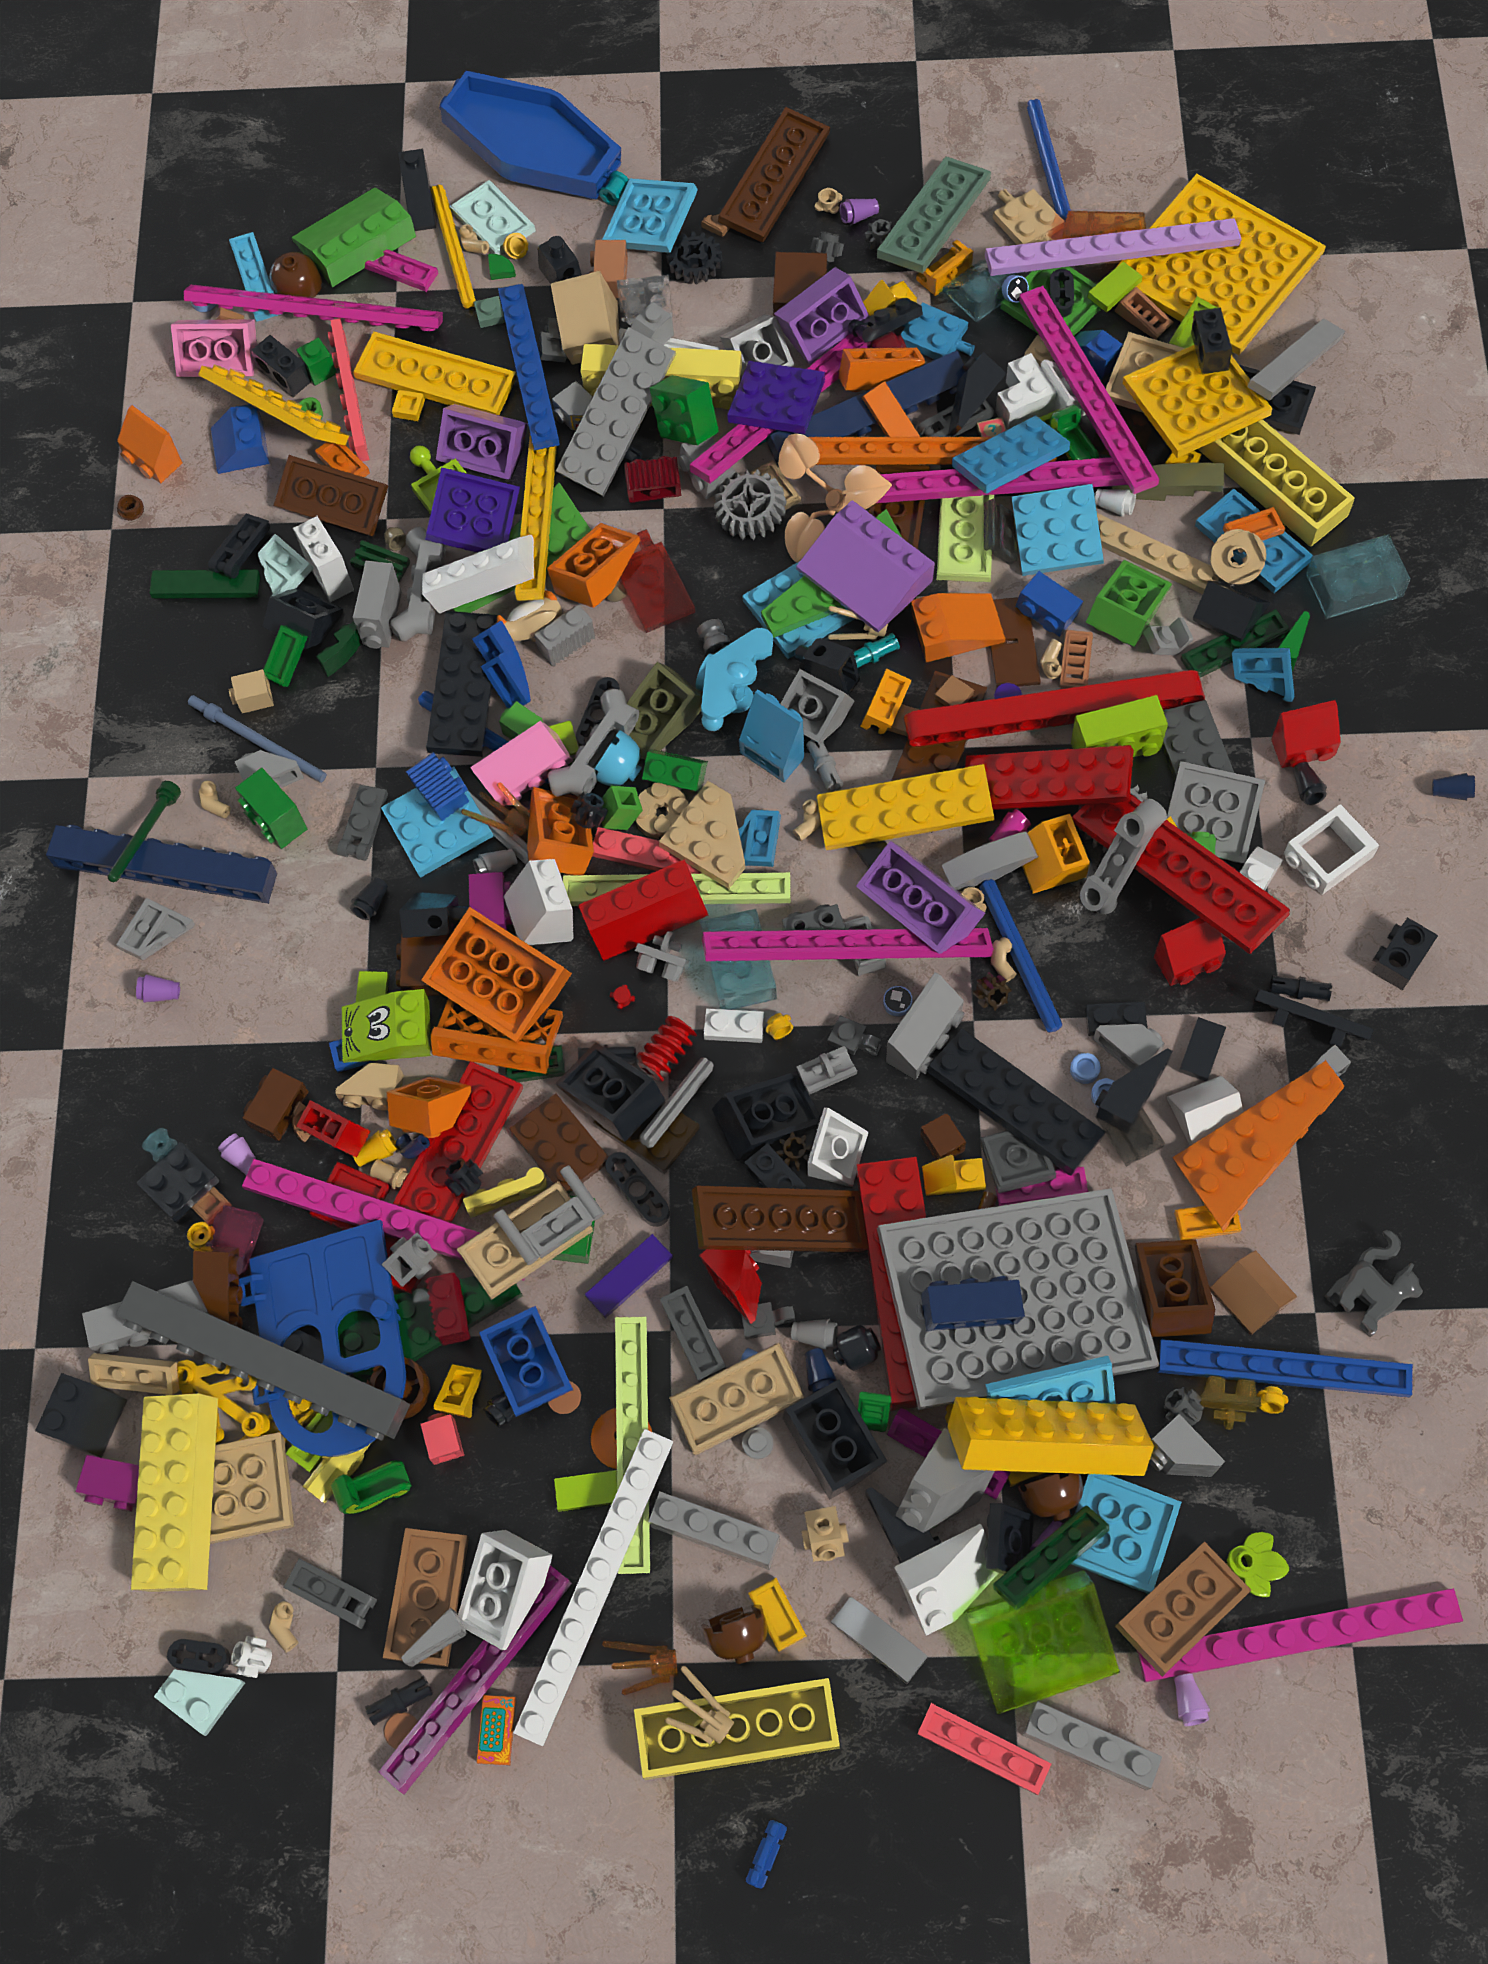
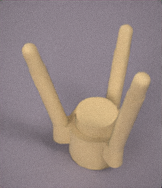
(871, 635)
(715, 1724)

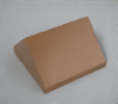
(1252, 1292)

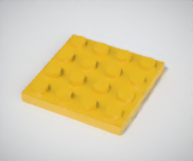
(1193, 406)

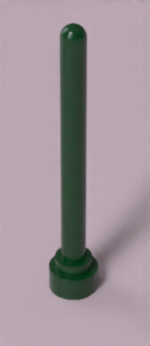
(166, 795)

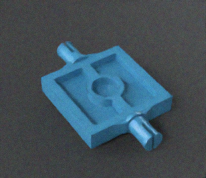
(936, 333)

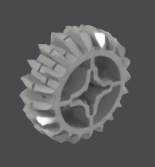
(763, 512)

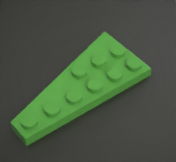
(565, 531)
(805, 600)

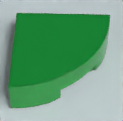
(500, 267)

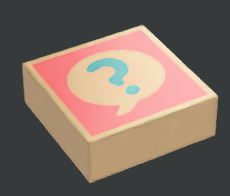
(990, 427)

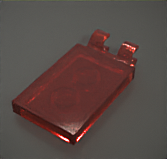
(655, 586)

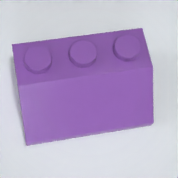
(821, 314)
(481, 440)

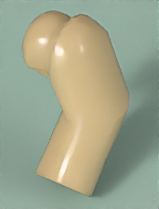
(470, 241)
(210, 802)
(280, 1625)

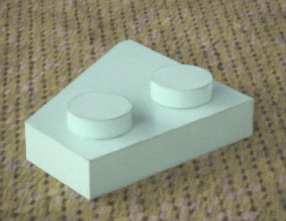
(282, 565)
(198, 1697)

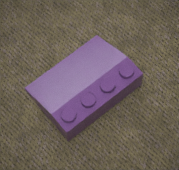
(866, 566)

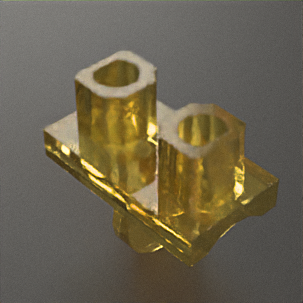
(1244, 1400)

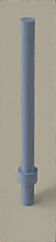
(215, 714)

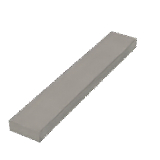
(1296, 359)

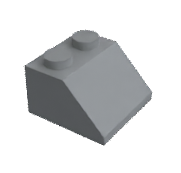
(759, 342)
(819, 705)
(1183, 1451)

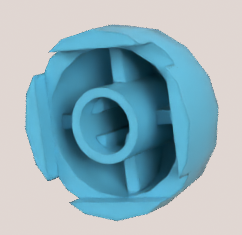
(619, 761)

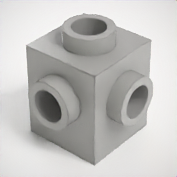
(409, 1259)

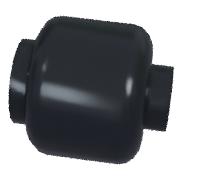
(856, 1347)

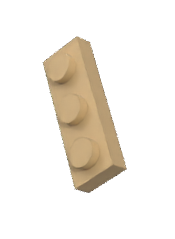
(133, 1374)

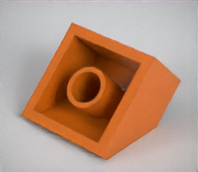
(147, 446)
(427, 1105)

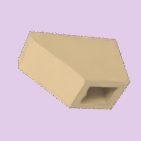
(370, 1086)

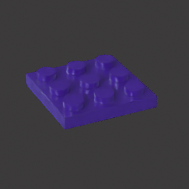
(776, 397)
(471, 511)

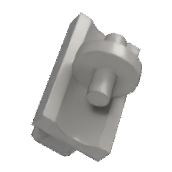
(674, 964)
(826, 1070)

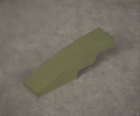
(1182, 480)

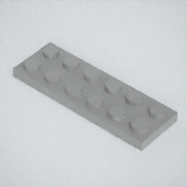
(615, 412)

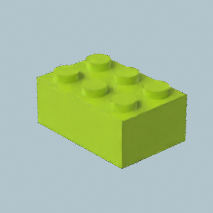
(1132, 723)

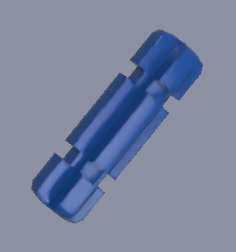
(766, 1854)

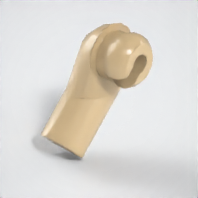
(1049, 660)
(811, 820)
(998, 958)

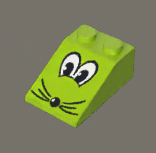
(387, 1027)

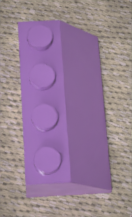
(919, 898)

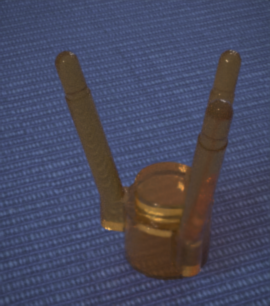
(516, 820)
(661, 1663)

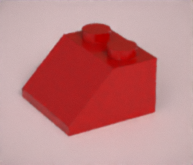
(1307, 734)
(1189, 951)
(736, 1278)

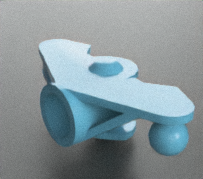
(728, 673)

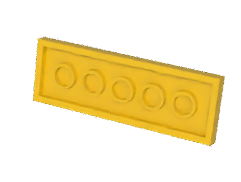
(434, 373)
(273, 404)
(905, 807)

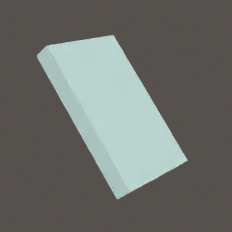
(491, 216)

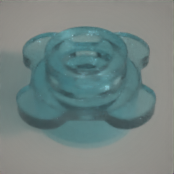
(154, 1139)

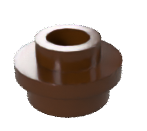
(128, 502)

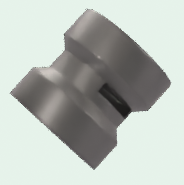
(713, 636)

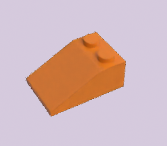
(593, 565)
(955, 623)
(556, 834)

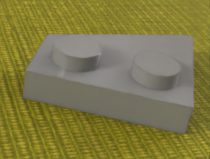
(152, 929)

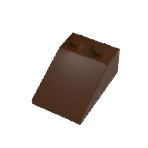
(1174, 1288)

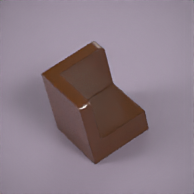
(943, 1137)

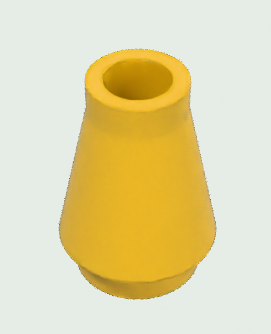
(378, 1146)

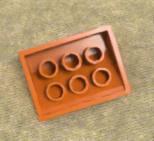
(496, 975)

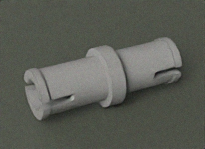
(824, 765)

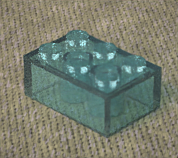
(1357, 576)
(740, 982)

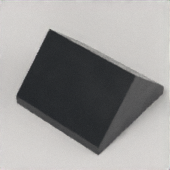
(1229, 610)

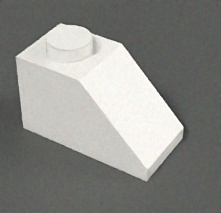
(1261, 867)

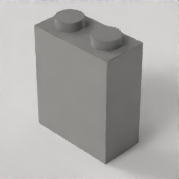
(377, 604)

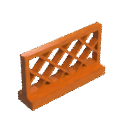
(492, 1048)

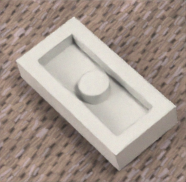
(734, 1025)

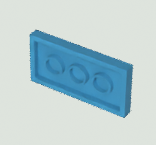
(1010, 454)
(1284, 554)

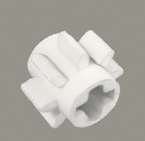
(251, 1656)

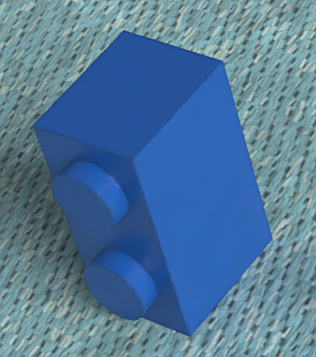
(1049, 604)

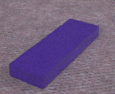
(628, 1276)

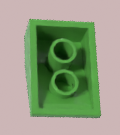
(1128, 603)

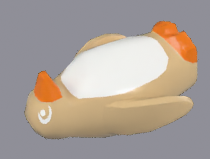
(531, 617)

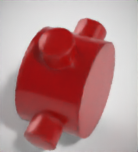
(622, 996)

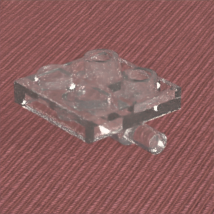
(641, 292)

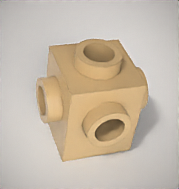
(824, 1534)

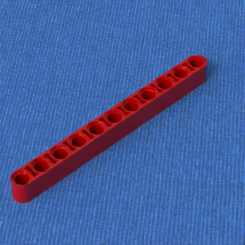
(1045, 708)

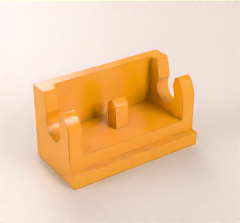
(946, 268)
(886, 701)

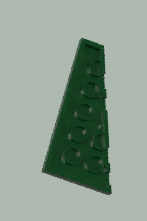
(361, 1333)

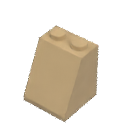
(585, 313)

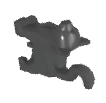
(1372, 1289)

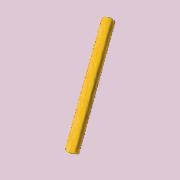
(453, 246)

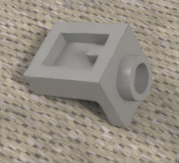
(1168, 639)

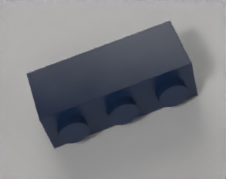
(972, 1304)

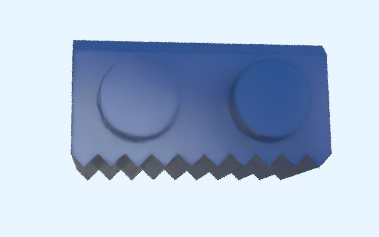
(437, 785)

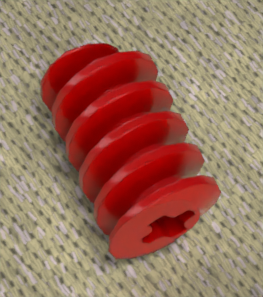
(664, 1047)

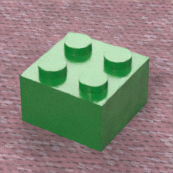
(684, 410)
(270, 809)

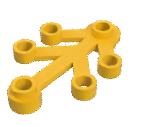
(195, 1383)

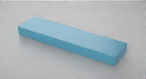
(252, 269)

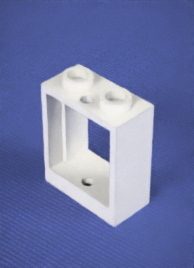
(324, 557)
(1349, 831)

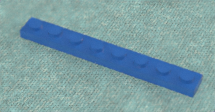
(528, 367)
(1286, 1368)

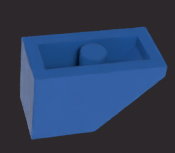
(1100, 349)

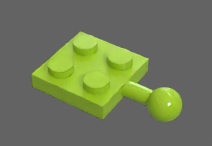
(426, 487)

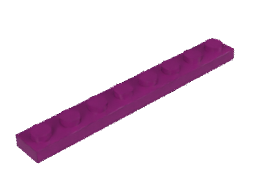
(464, 1692)

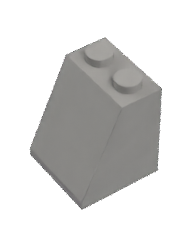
(941, 1487)

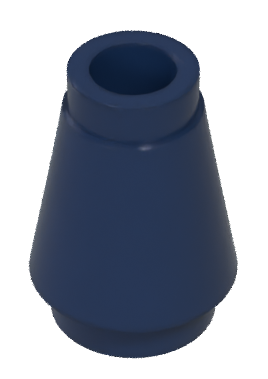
(1455, 787)
(818, 1370)

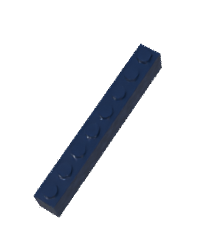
(909, 389)
(164, 863)

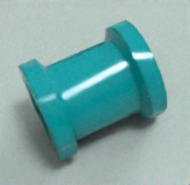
(614, 188)

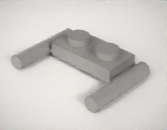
(556, 1226)

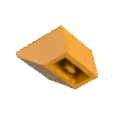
(1059, 855)

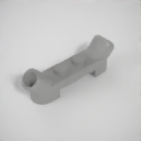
(420, 614)
(581, 775)
(1132, 837)

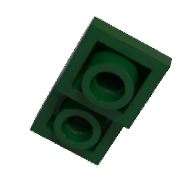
(336, 656)

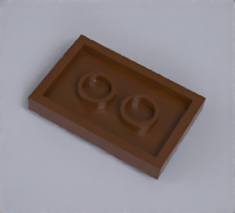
(557, 1140)

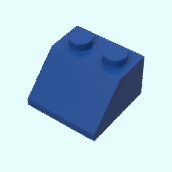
(239, 439)

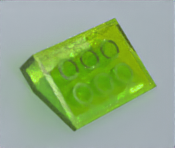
(1043, 1646)

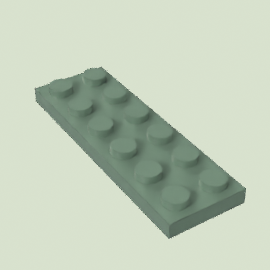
(933, 214)

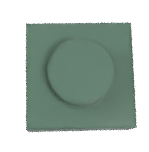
(489, 312)

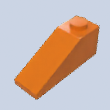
(871, 366)

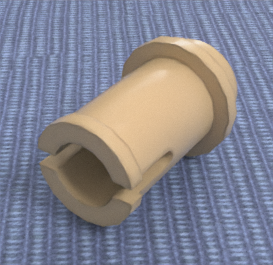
(389, 1174)

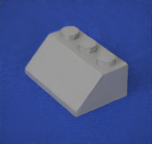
(925, 1027)

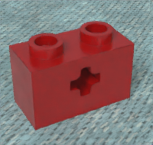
(333, 1128)

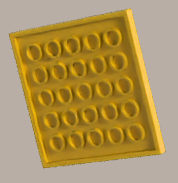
(1241, 279)

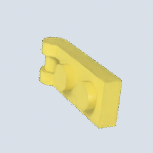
(506, 1192)

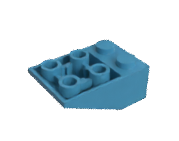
(773, 736)

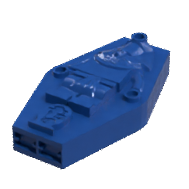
(530, 134)

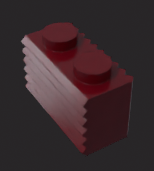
(652, 479)
(447, 1309)

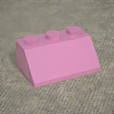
(211, 343)
(522, 762)

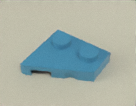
(1265, 669)
(760, 837)

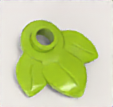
(1262, 1563)

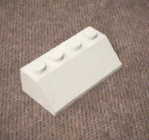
(480, 574)

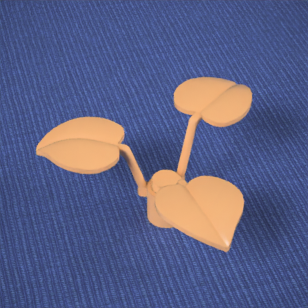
(862, 486)

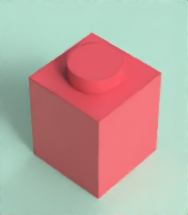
(442, 1438)

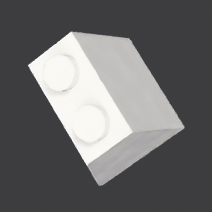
(540, 904)

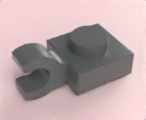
(550, 343)
(852, 1036)
(767, 1320)

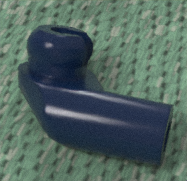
(412, 1148)

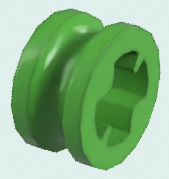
(311, 403)

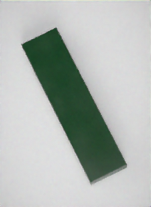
(203, 584)
(1219, 651)
(1051, 1557)

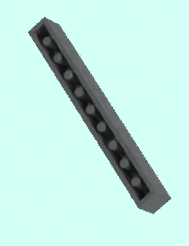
(264, 1360)

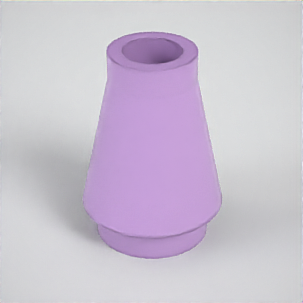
(237, 1152)
(1190, 1702)

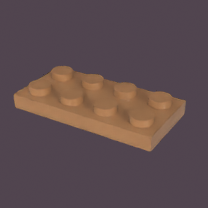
(425, 1589)
(1183, 1608)

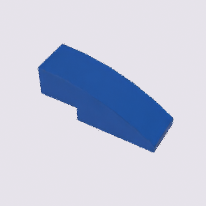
(503, 665)

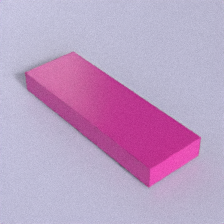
(403, 270)
(1061, 1186)

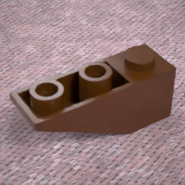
(217, 1281)

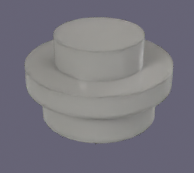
(757, 1443)

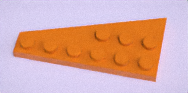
(1249, 1148)

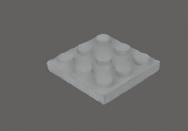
(1217, 804)

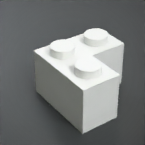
(1028, 392)

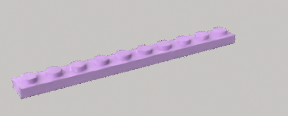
(1112, 247)

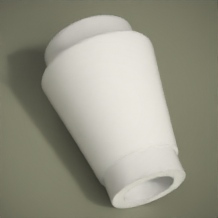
(1116, 500)

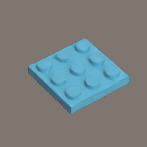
(651, 214)
(1057, 530)
(767, 592)
(429, 839)
(1138, 1532)

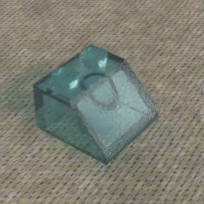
(977, 290)

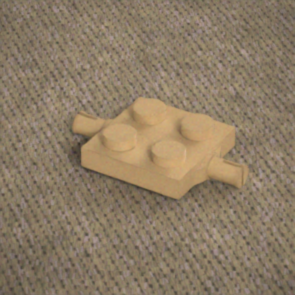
(1027, 218)

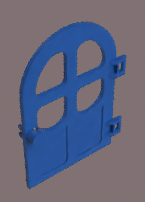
(318, 1287)

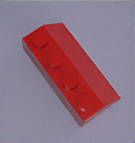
(643, 909)

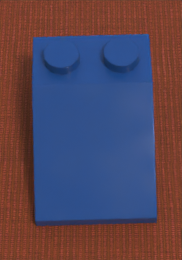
(525, 1361)

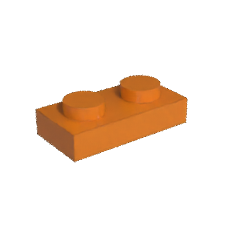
(341, 458)

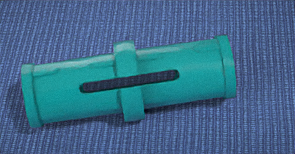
(873, 651)

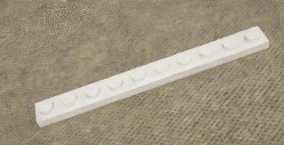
(593, 1588)

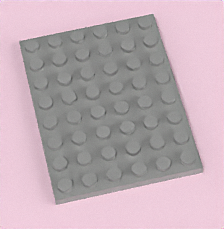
(1073, 1288)

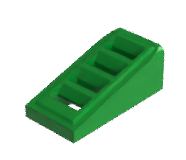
(1295, 637)
(874, 1410)

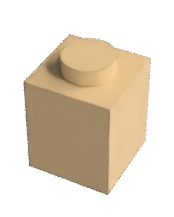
(251, 691)

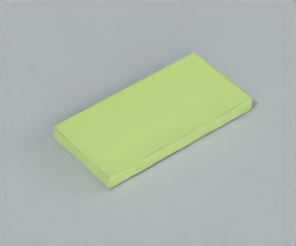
(962, 540)

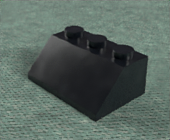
(834, 1439)

